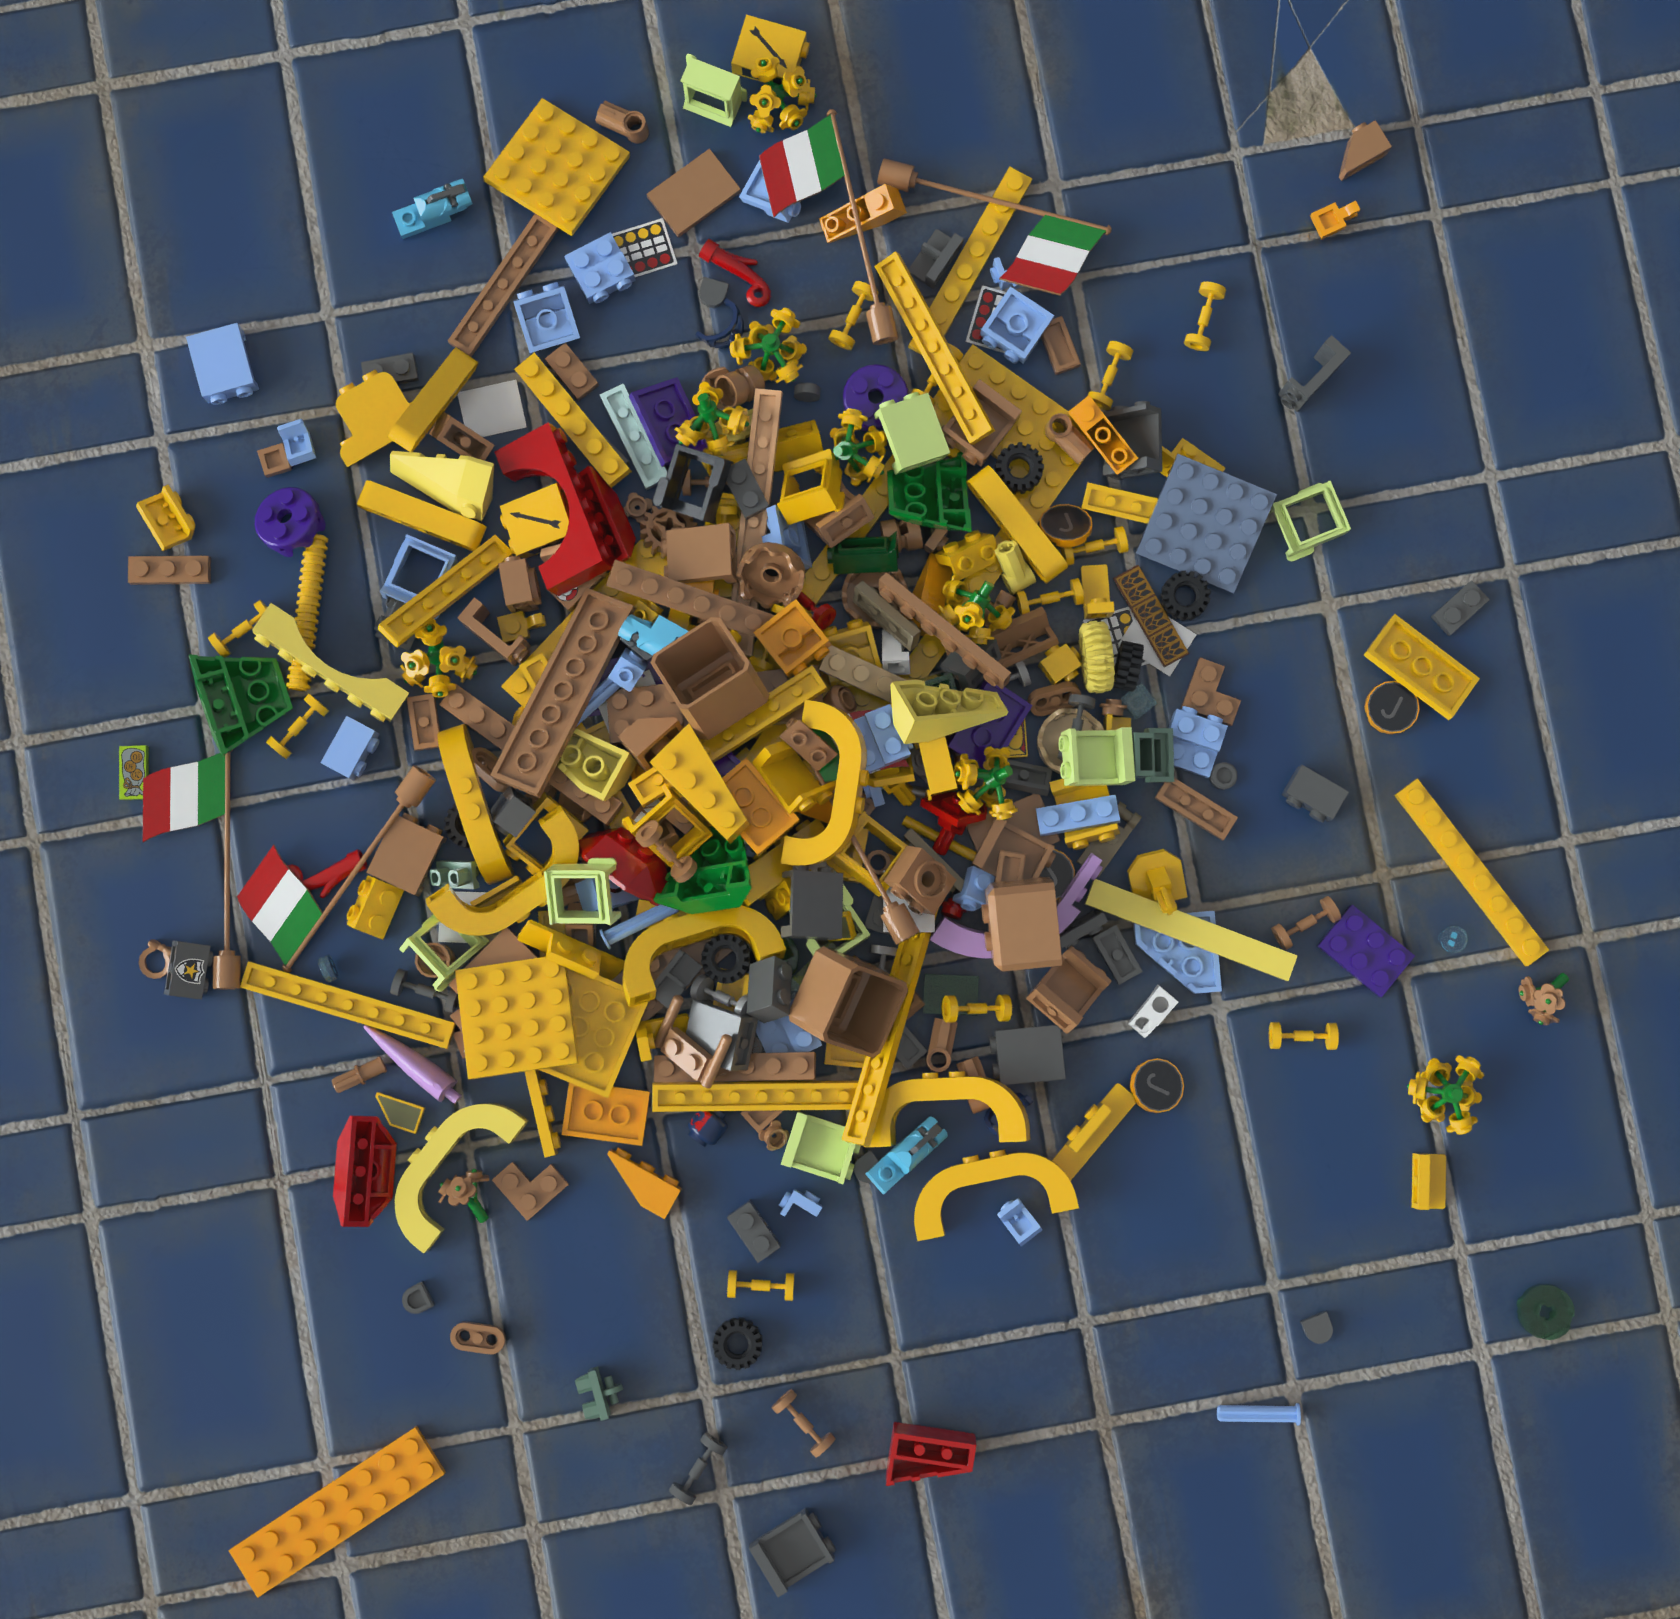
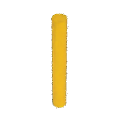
(933, 834)

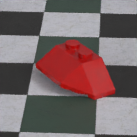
(610, 515)
(637, 867)
(363, 1171)

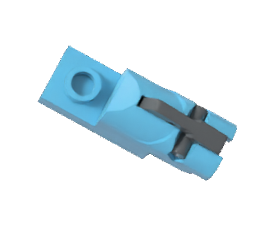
(432, 208)
(649, 639)
(906, 1154)

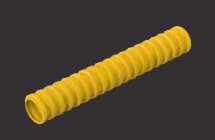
(308, 606)

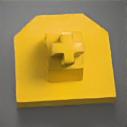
(894, 781)
(1158, 878)

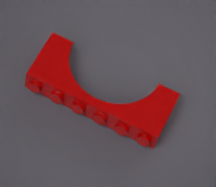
(583, 550)

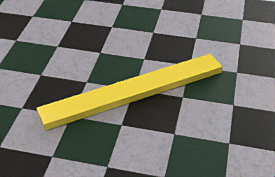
(1191, 930)

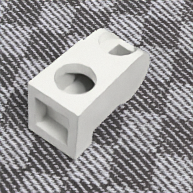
(893, 657)
(1152, 1011)

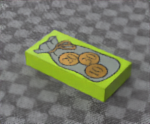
(132, 770)

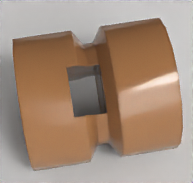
(739, 385)
(912, 534)
(442, 951)

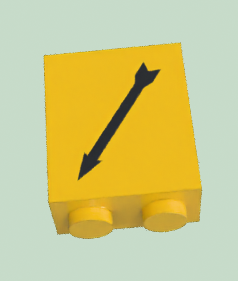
(769, 40)
(536, 520)

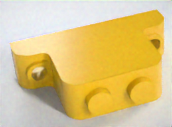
(369, 414)

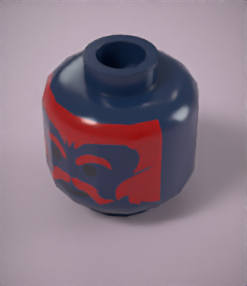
(707, 1127)

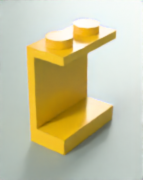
(791, 778)
(1080, 838)

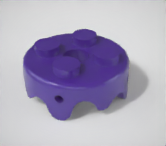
(872, 379)
(295, 533)

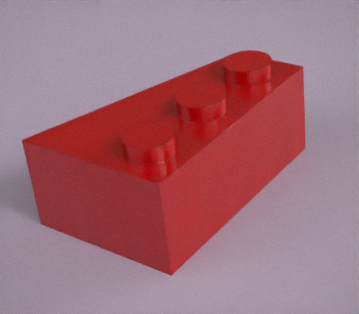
(928, 1452)

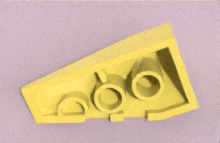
(458, 484)
(932, 712)
(596, 765)

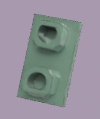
(455, 873)
(592, 1382)

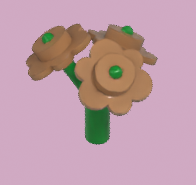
(1545, 998)
(464, 1191)

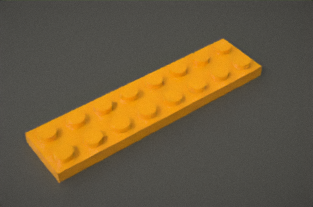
(337, 1511)

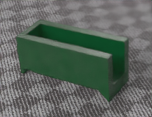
(864, 555)

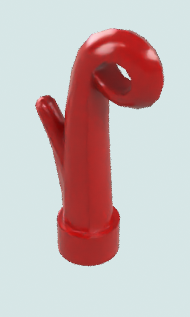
(738, 266)
(332, 875)

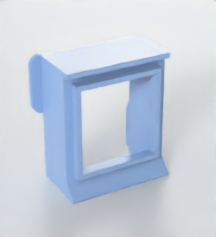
(390, 589)

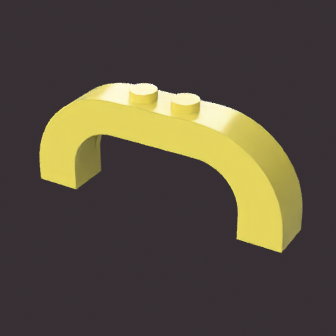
(409, 1208)

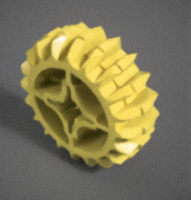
(1096, 656)

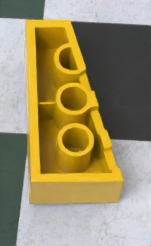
(696, 778)
(768, 869)

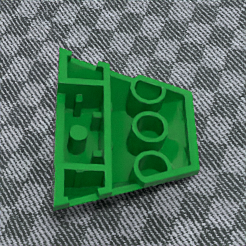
(932, 495)
(239, 696)
(718, 883)

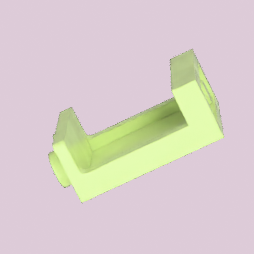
(912, 432)
(1097, 757)
(819, 1148)

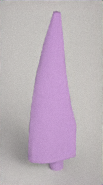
(420, 1069)

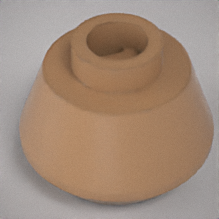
(841, 698)

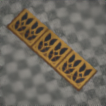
(1151, 616)

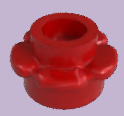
(952, 909)

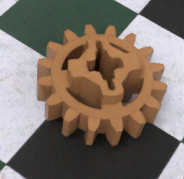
(656, 524)

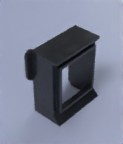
(670, 487)

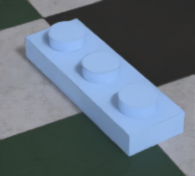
(1078, 815)

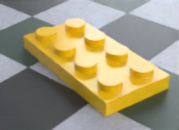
(1421, 667)

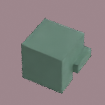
(1154, 755)

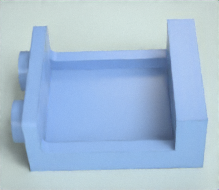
(222, 364)

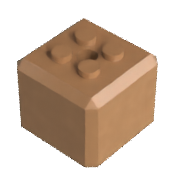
(710, 678)
(1022, 924)
(847, 1002)

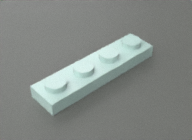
(633, 435)

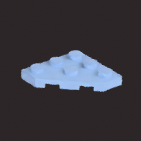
(1188, 964)

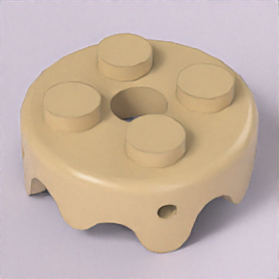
(1051, 731)

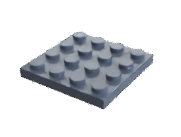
(1205, 523)

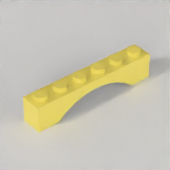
(281, 631)

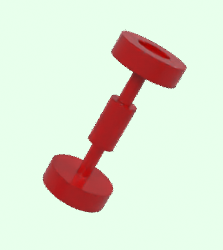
(822, 616)

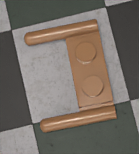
(687, 1052)

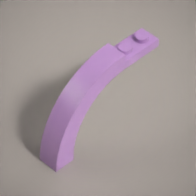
(971, 941)

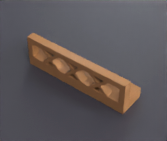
(1023, 633)

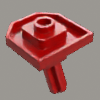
(951, 818)

